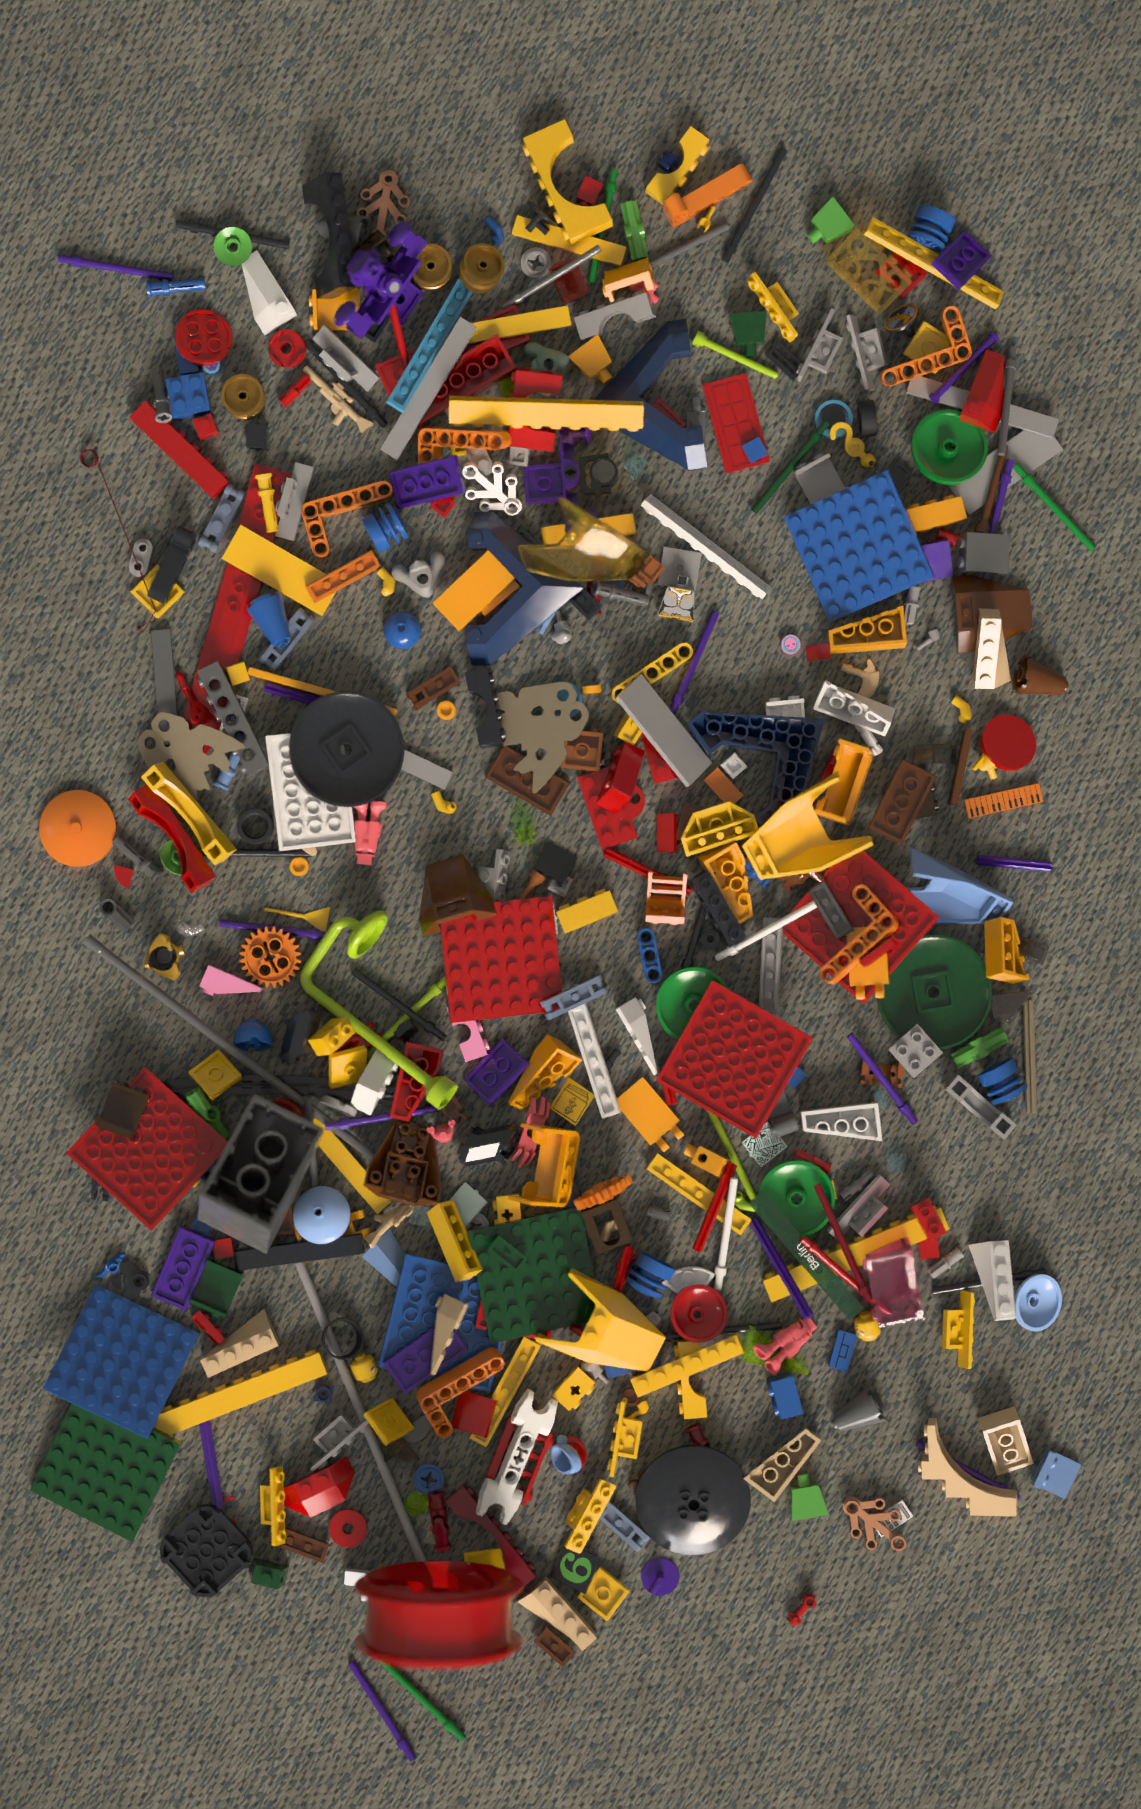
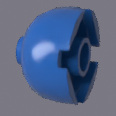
(402, 630)
(253, 1035)

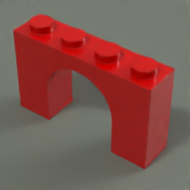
(528, 382)

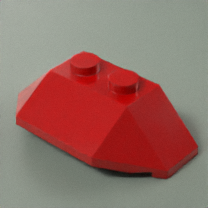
(320, 1488)

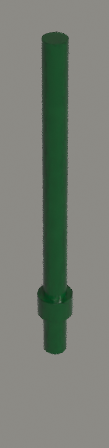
(814, 437)

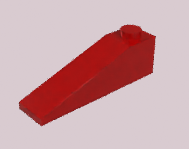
(985, 398)
(659, 768)
(409, 1090)

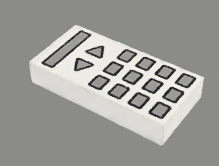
(905, 1515)

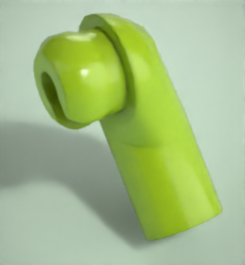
(741, 1204)

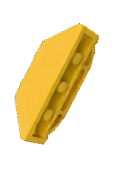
(717, 827)

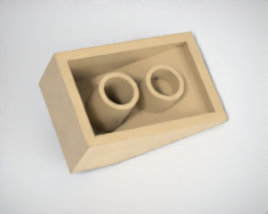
(1005, 1440)

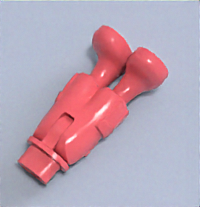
(367, 832)
(789, 1342)

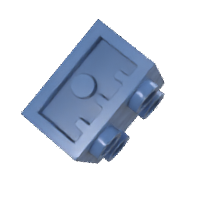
(1055, 1473)

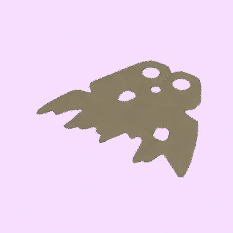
(543, 730)
(187, 751)

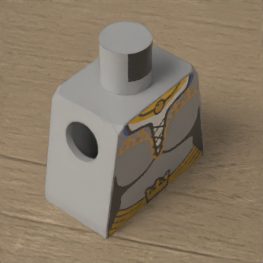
(678, 600)

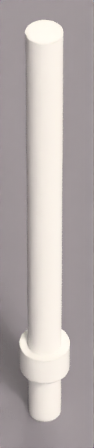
(765, 931)
(720, 1269)

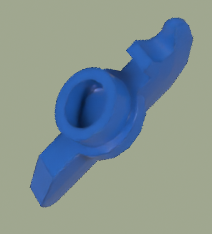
(111, 1266)

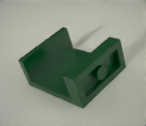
(216, 1288)

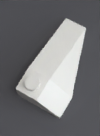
(636, 1023)

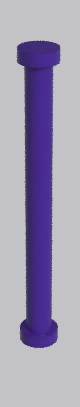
(992, 337)

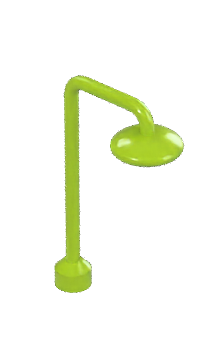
(364, 935)

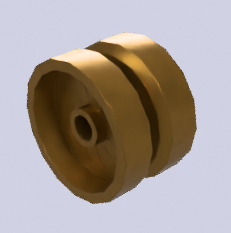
(481, 268)
(440, 275)
(243, 408)

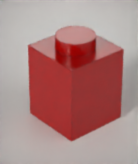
(589, 192)
(205, 427)

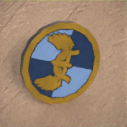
(536, 221)
(902, 319)

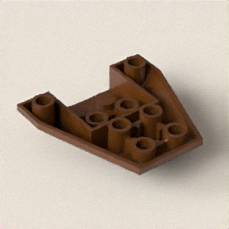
(979, 593)
(451, 893)
(406, 1166)

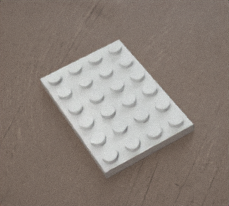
(299, 816)

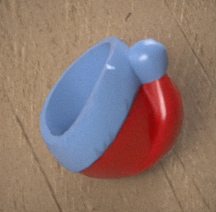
(568, 1454)

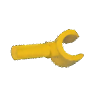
(705, 221)
(642, 1409)

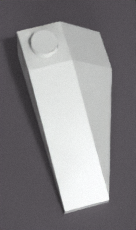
(266, 297)

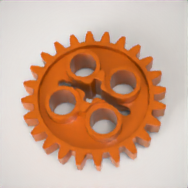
(254, 962)
(603, 1191)

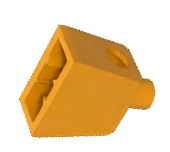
(592, 360)
(714, 1164)

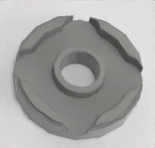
(338, 1106)

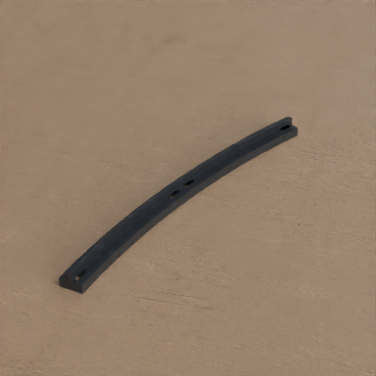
(301, 1084)

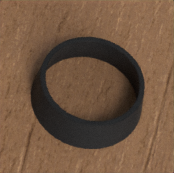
(359, 1343)

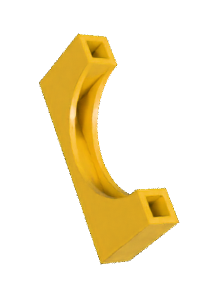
(576, 220)

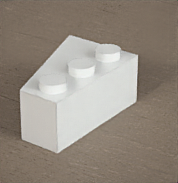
(373, 1082)

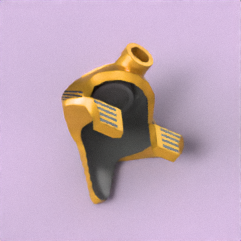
(164, 957)

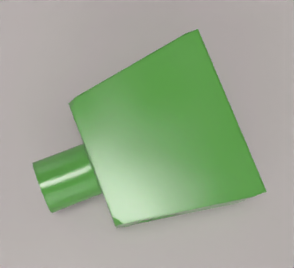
(830, 223)
(806, 1499)

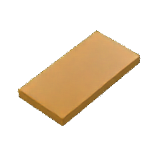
(473, 590)

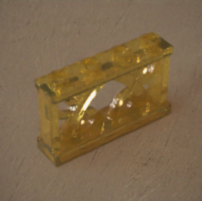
(874, 297)

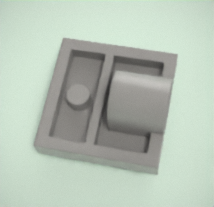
(915, 1050)

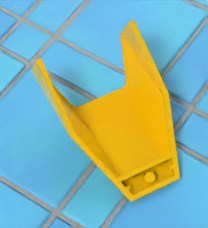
(796, 841)
(615, 1333)

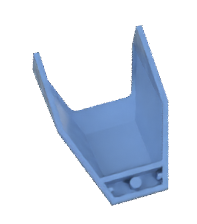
(955, 894)

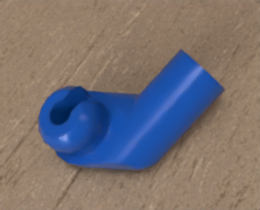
(496, 228)

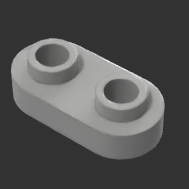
(143, 558)

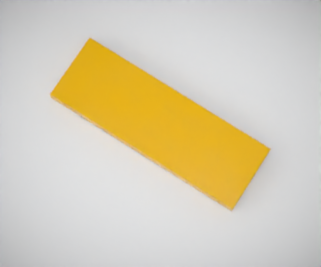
(275, 568)

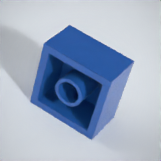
(188, 396)
(785, 1394)

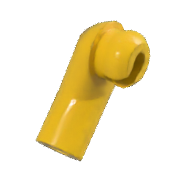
(388, 582)
(965, 710)
(443, 805)

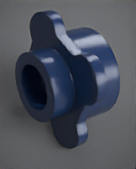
(323, 1398)

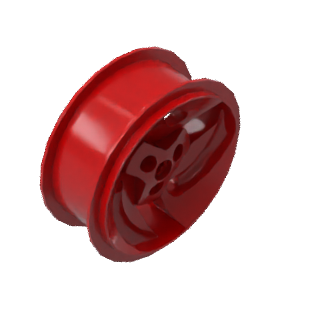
(438, 1614)

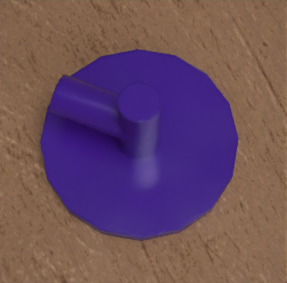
(660, 1576)

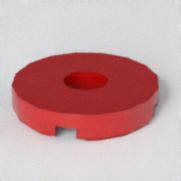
(296, 354)
(348, 1539)

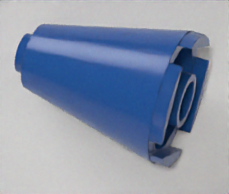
(271, 618)

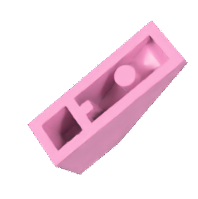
(222, 982)

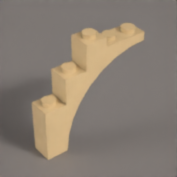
(980, 1497)

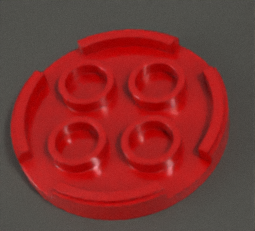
(203, 337)
(1008, 742)

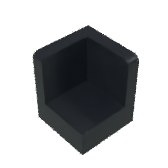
(257, 437)

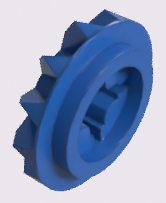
(423, 1471)

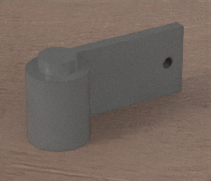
(782, 1118)

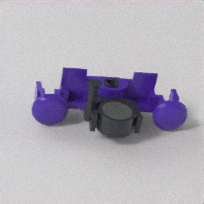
(544, 480)

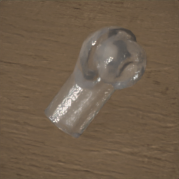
(188, 930)

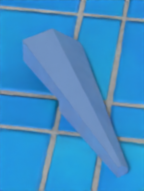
(386, 1257)

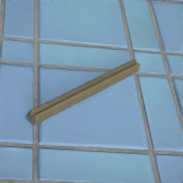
(1029, 1056)

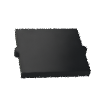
(555, 862)

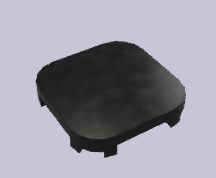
(206, 1550)

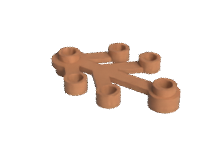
(384, 202)
(872, 1521)

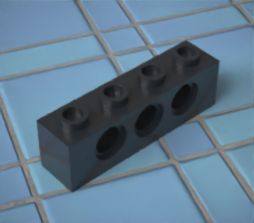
(716, 908)

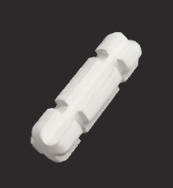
(870, 740)

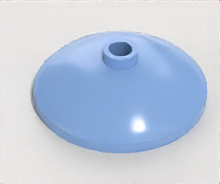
(330, 1223)
(1037, 1302)

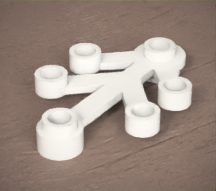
(493, 490)

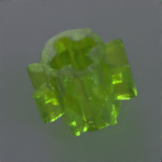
(526, 840)
(416, 1503)

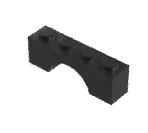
(489, 732)

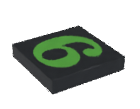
(576, 1569)

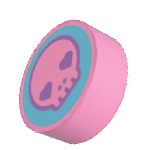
(790, 644)

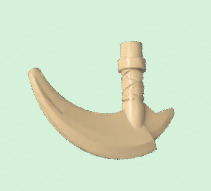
(869, 677)

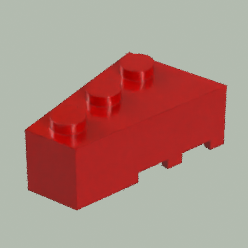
(621, 777)

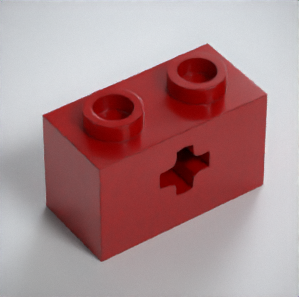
(928, 1219)

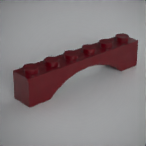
(464, 1505)

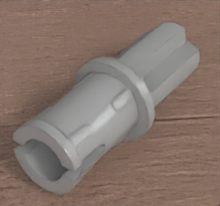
(911, 605)
(945, 1262)

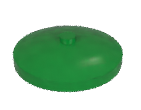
(948, 448)
(681, 995)
(793, 1193)

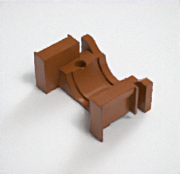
(646, 572)
(871, 1079)

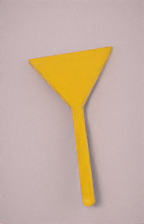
(317, 918)

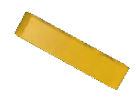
(622, 523)
(658, 666)

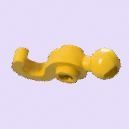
(853, 446)

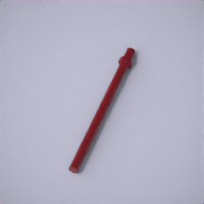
(863, 1287)

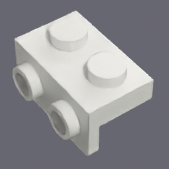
(788, 708)

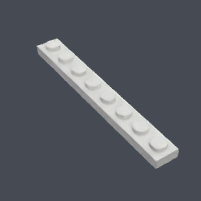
(706, 546)

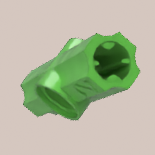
(634, 230)
(979, 1047)
(207, 1112)

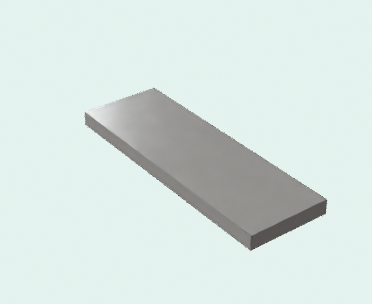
(1025, 448)
(663, 730)

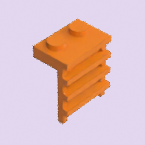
(664, 908)

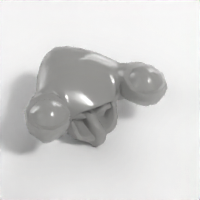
(421, 576)

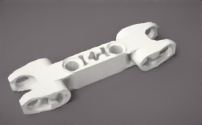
(503, 1489)

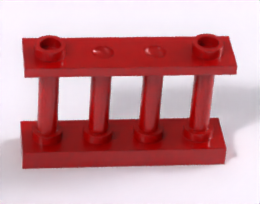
(503, 1446)

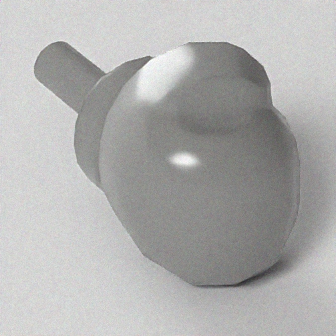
(562, 631)
(594, 1370)

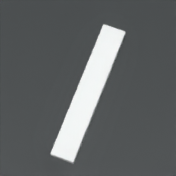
(594, 1061)

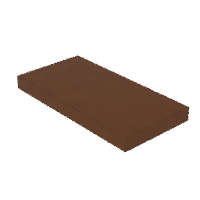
(521, 784)
(901, 801)

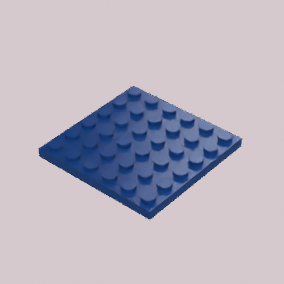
(859, 546)
(415, 1311)
(121, 1361)

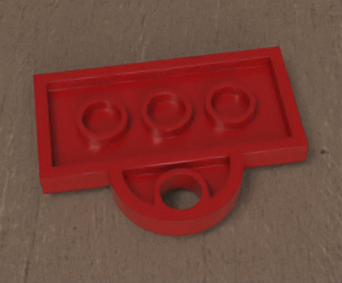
(609, 826)

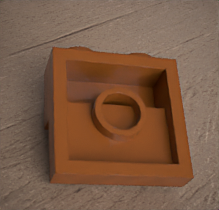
(584, 751)

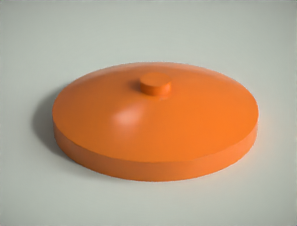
(77, 828)

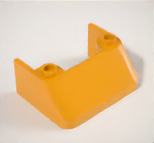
(843, 796)
(554, 1167)

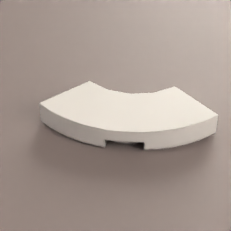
(689, 1276)

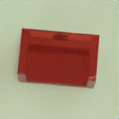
(570, 285)

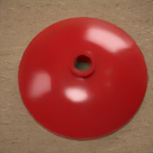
(711, 1309)

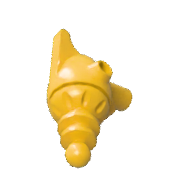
(985, 764)

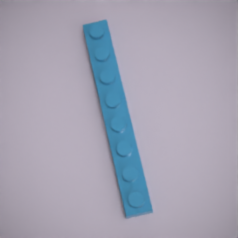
(429, 347)

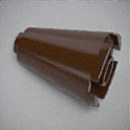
(1037, 679)

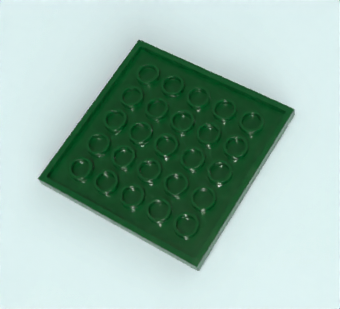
(541, 1292)
(105, 1471)

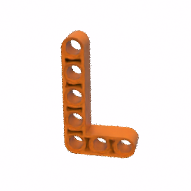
(682, 209)
(933, 358)
(456, 440)
(337, 499)
(862, 938)
(449, 1386)

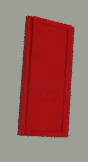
(734, 420)

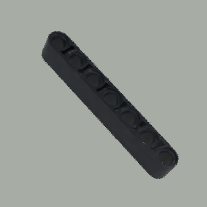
(299, 1252)

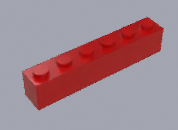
(180, 451)

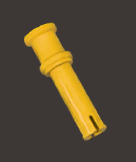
(266, 494)

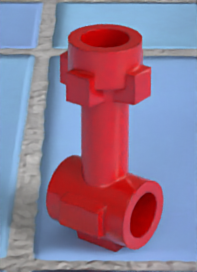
(809, 1602)

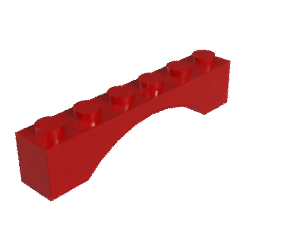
(194, 869)

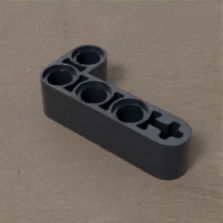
(172, 565)

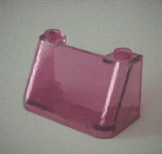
(893, 1283)

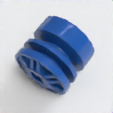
(931, 226)
(384, 527)
(1002, 1080)
(650, 1275)

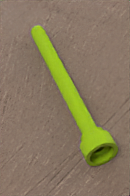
(701, 340)

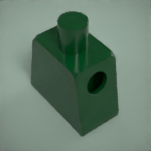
(748, 330)
(268, 1573)

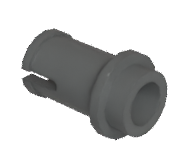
(658, 1213)

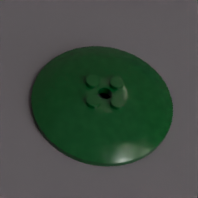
(961, 998)

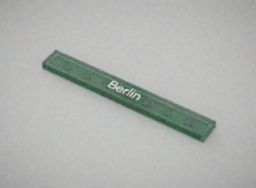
(814, 1266)

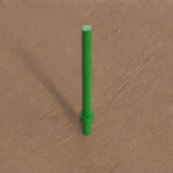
(610, 189)
(1028, 479)
(449, 1724)

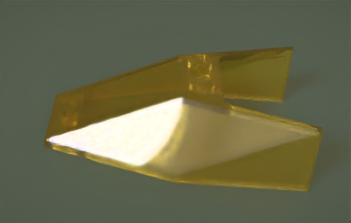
(585, 552)

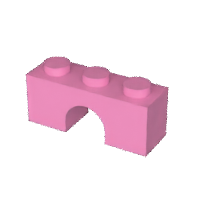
(475, 1046)

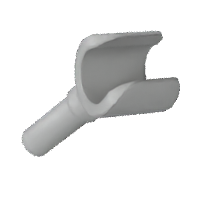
(934, 636)

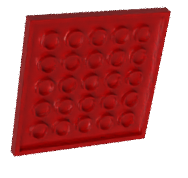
(816, 938)
(501, 961)
(734, 1059)
(162, 1160)

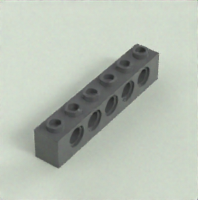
(206, 677)

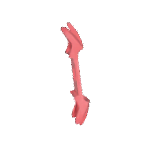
(526, 1142)

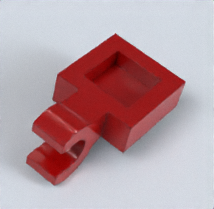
(443, 506)

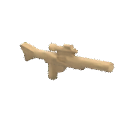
(336, 397)
(390, 1218)

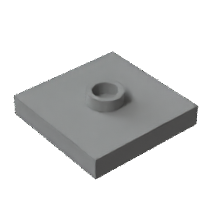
(679, 563)

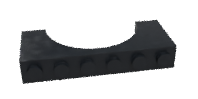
(329, 196)

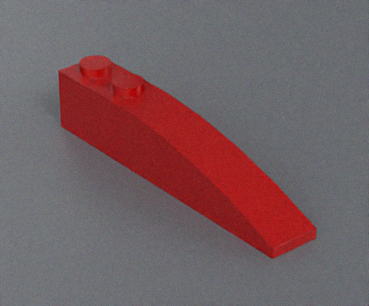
(473, 374)

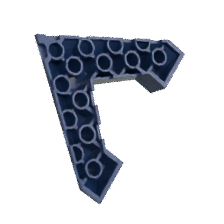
(659, 433)
(527, 608)
(790, 738)

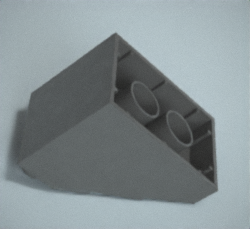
(259, 1174)

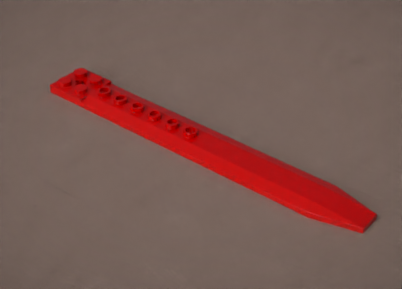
(230, 616)

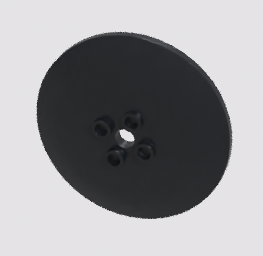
(374, 745)
(689, 1475)

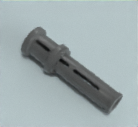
(161, 402)
(610, 593)
(144, 864)

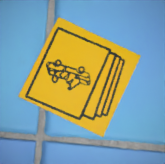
(572, 1101)

